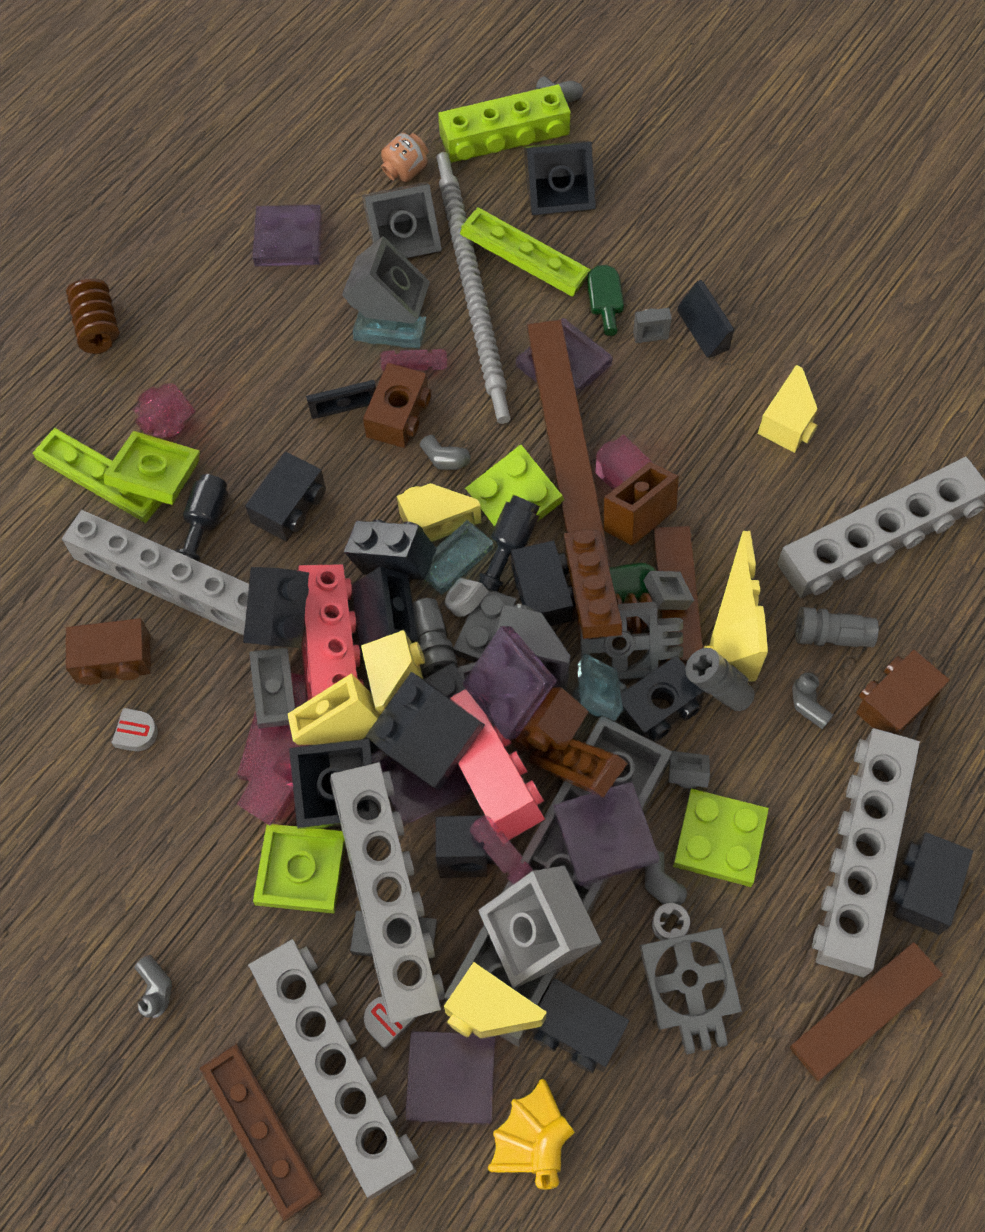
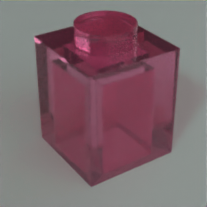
(619, 461)
(269, 792)

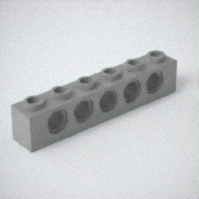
(957, 482)
(158, 570)
(897, 759)
(399, 1000)
(374, 1171)

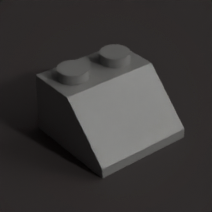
(539, 925)

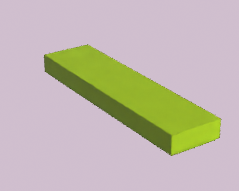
(525, 251)
(88, 469)

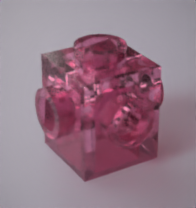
(162, 411)

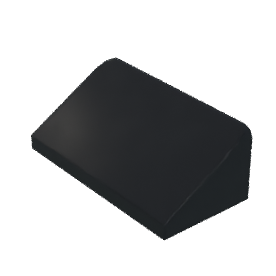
(706, 320)
(341, 399)

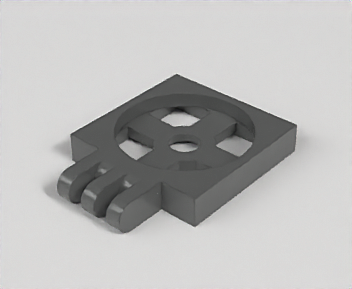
(655, 641)
(699, 1019)

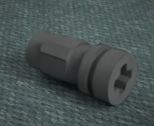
(836, 628)
(432, 637)
(720, 679)

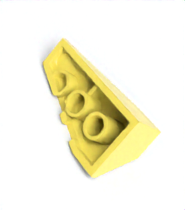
(740, 623)

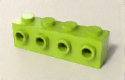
(504, 123)

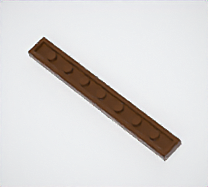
(564, 428)

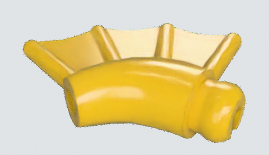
(532, 1138)

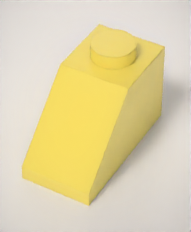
(790, 413)
(437, 509)
(389, 665)
(335, 715)
(490, 1006)

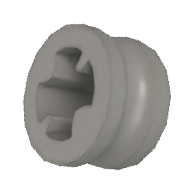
(666, 911)

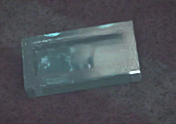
(389, 332)
(457, 556)
(599, 688)

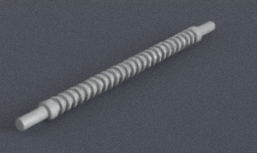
(473, 289)

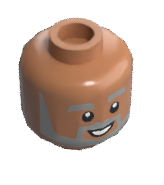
(404, 157)

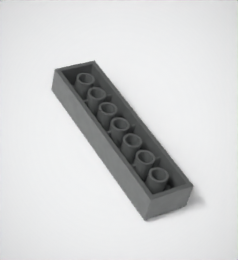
(547, 848)

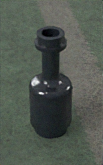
(204, 504)
(510, 533)

